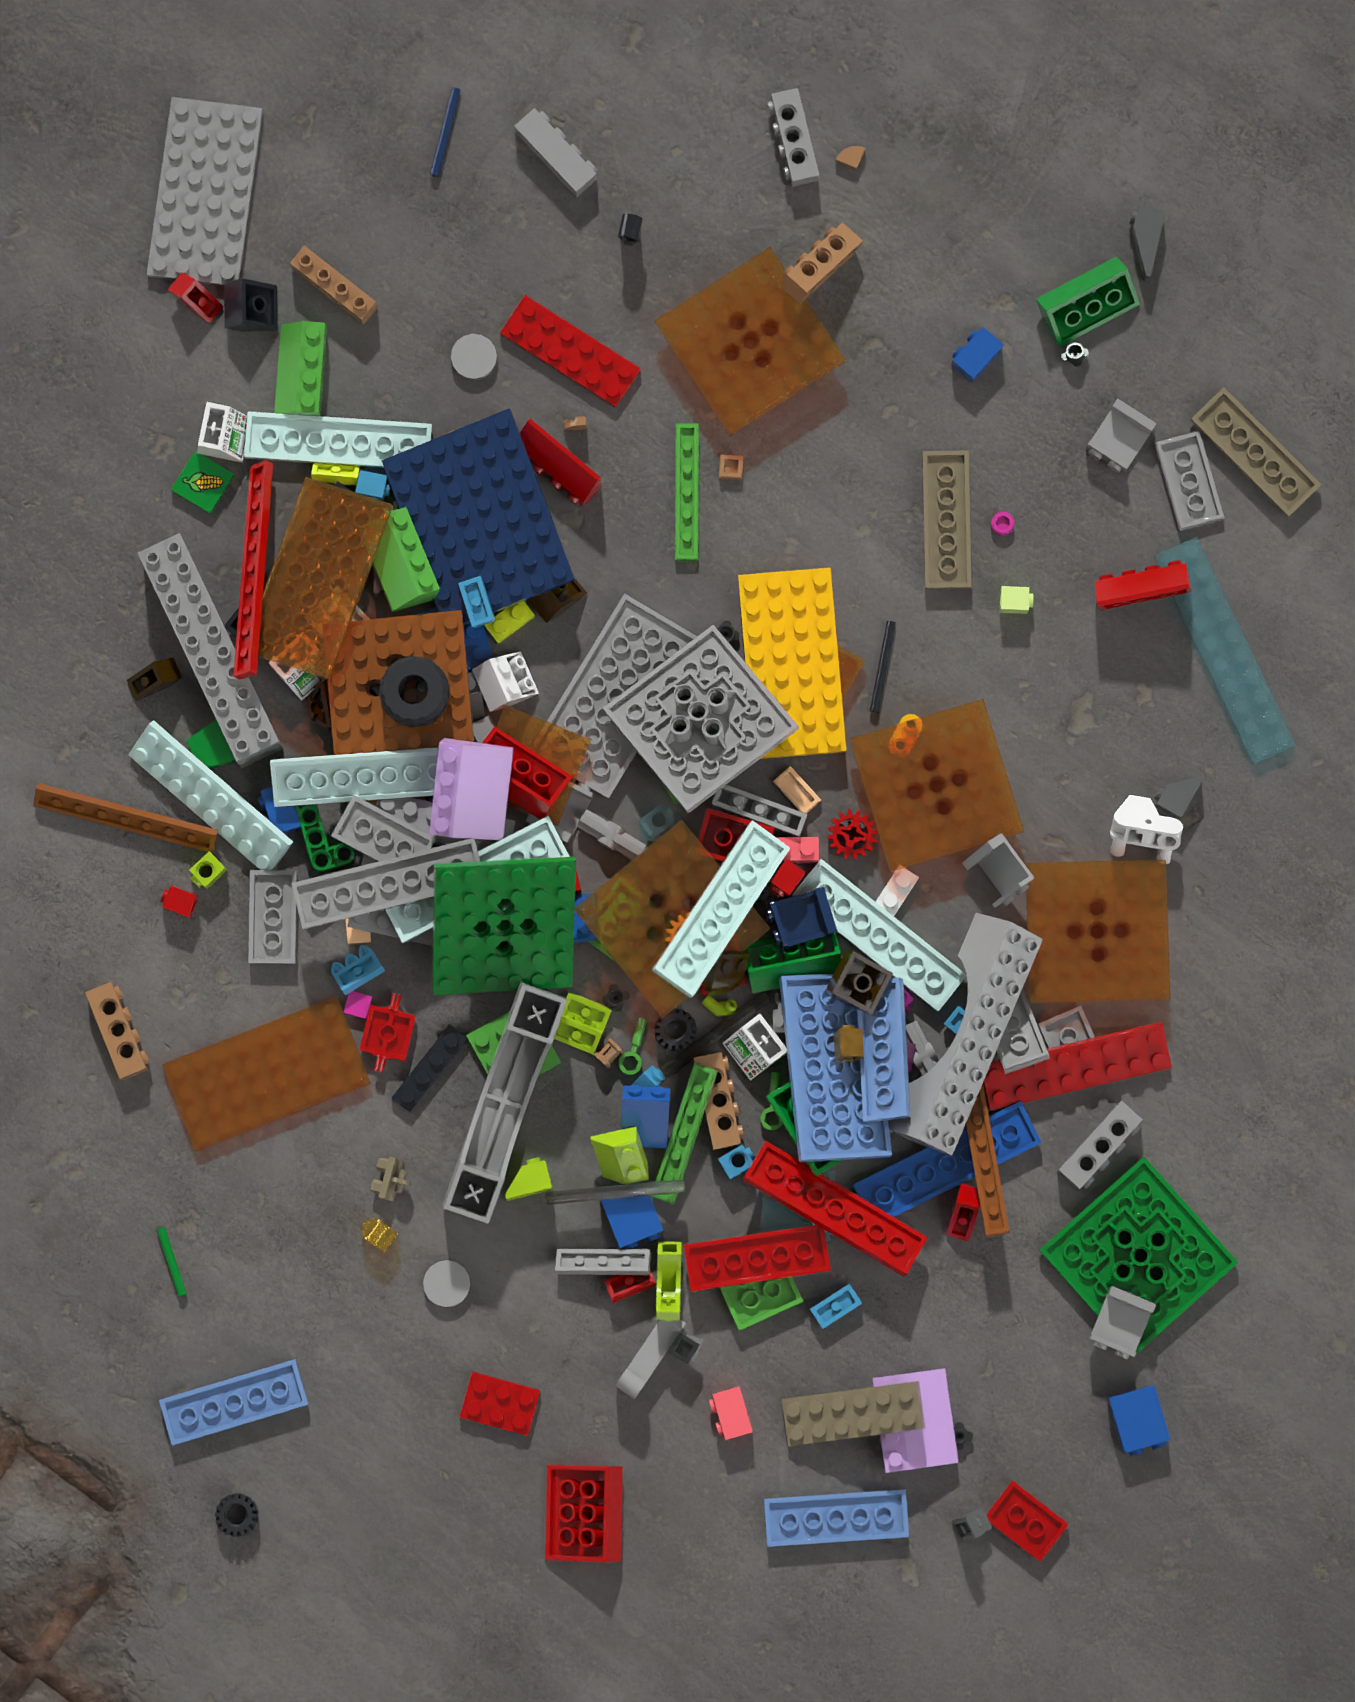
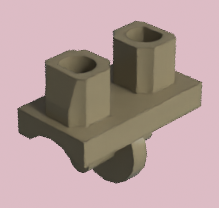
(393, 1178)

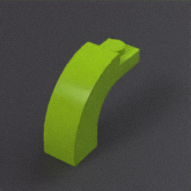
(668, 1281)

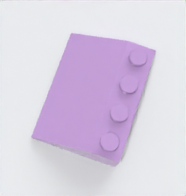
(471, 790)
(925, 1446)

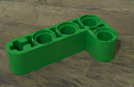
(323, 848)

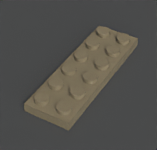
(1255, 452)
(946, 519)
(853, 1413)

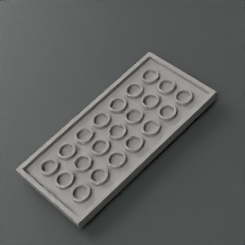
(205, 191)
(623, 654)

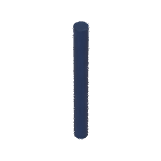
(445, 131)

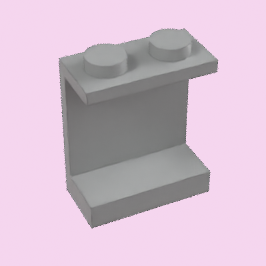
(1120, 436)
(576, 806)
(1002, 868)
(1121, 1322)

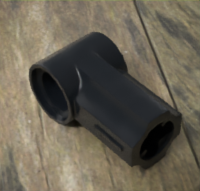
(630, 228)

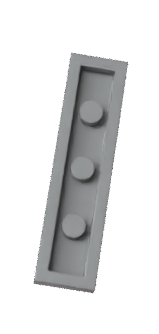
(603, 1261)

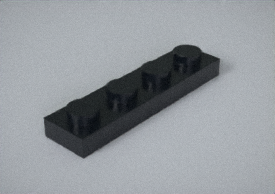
(429, 1068)

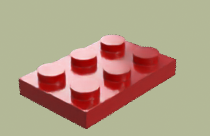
(499, 1403)
(1026, 1520)

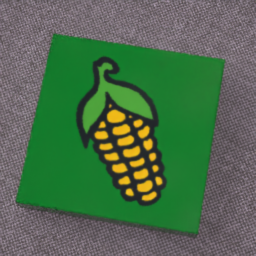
(202, 482)

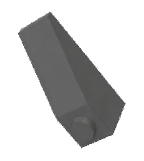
(1146, 233)

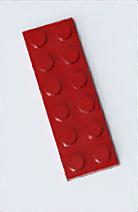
(570, 351)
(756, 1257)

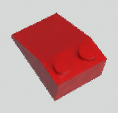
(722, 832)

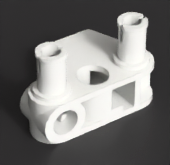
(1140, 816)

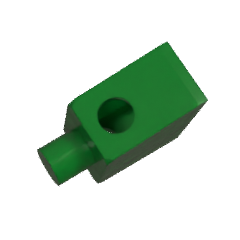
(211, 747)

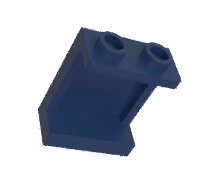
(801, 918)

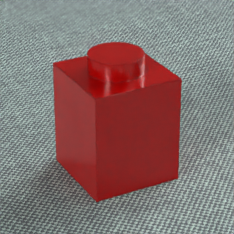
(179, 901)

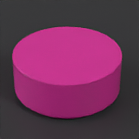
(1002, 523)

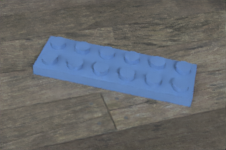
(885, 1057)
(233, 1402)
(836, 1517)

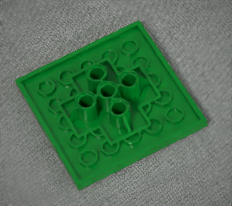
(534, 951)
(1142, 1206)

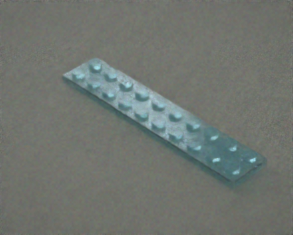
(1228, 656)

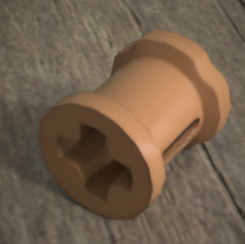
(608, 1053)

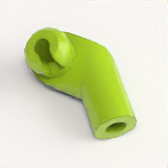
(721, 1008)

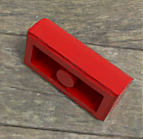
(627, 1285)

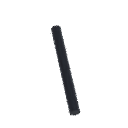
(882, 667)

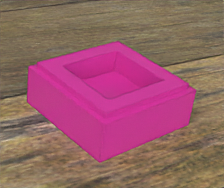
(358, 1004)

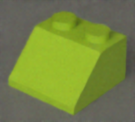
(621, 1156)
(530, 1180)

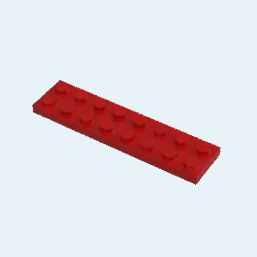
(1081, 1066)
(835, 1209)

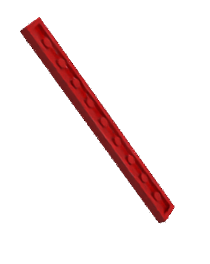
(253, 570)

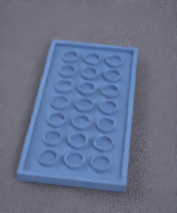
(822, 1089)

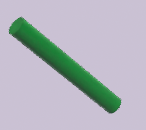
(171, 1261)

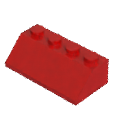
(559, 464)
(1142, 586)
(533, 779)

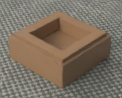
(731, 467)

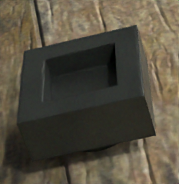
(683, 1348)

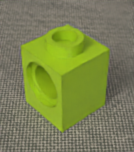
(207, 860)

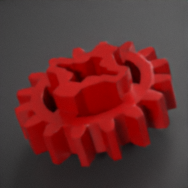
(841, 832)

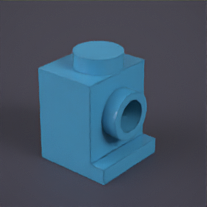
(650, 1078)

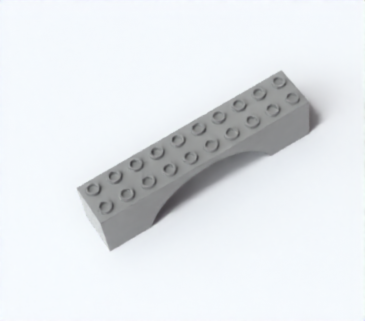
(209, 650)
(996, 966)
(503, 1102)

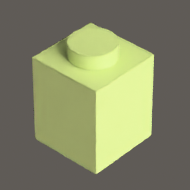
(1015, 600)

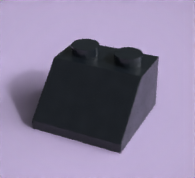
(250, 306)

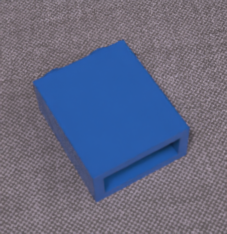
(648, 1111)
(633, 1220)
(1139, 1420)

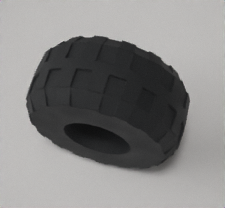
(410, 669)

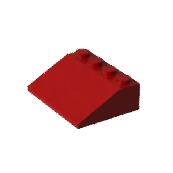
(583, 1513)

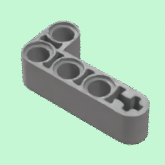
(649, 1357)

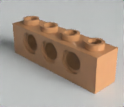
(845, 245)
(333, 285)
(98, 999)
(721, 1138)

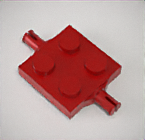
(387, 1033)

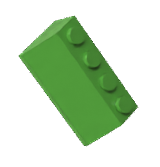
(301, 368)
(403, 564)

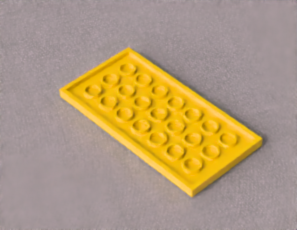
(795, 654)

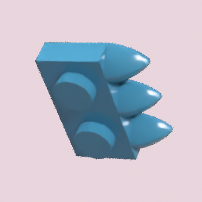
(357, 970)

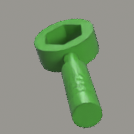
(636, 1042)
(774, 1085)

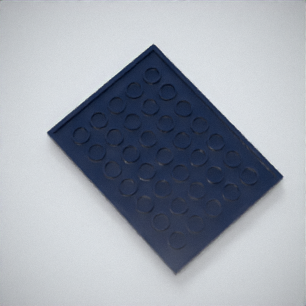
(480, 514)

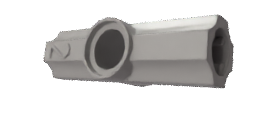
(610, 835)
(924, 1055)

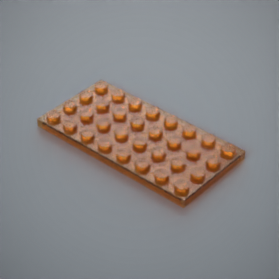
(319, 576)
(266, 1073)

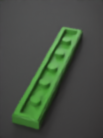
(686, 492)
(686, 1127)

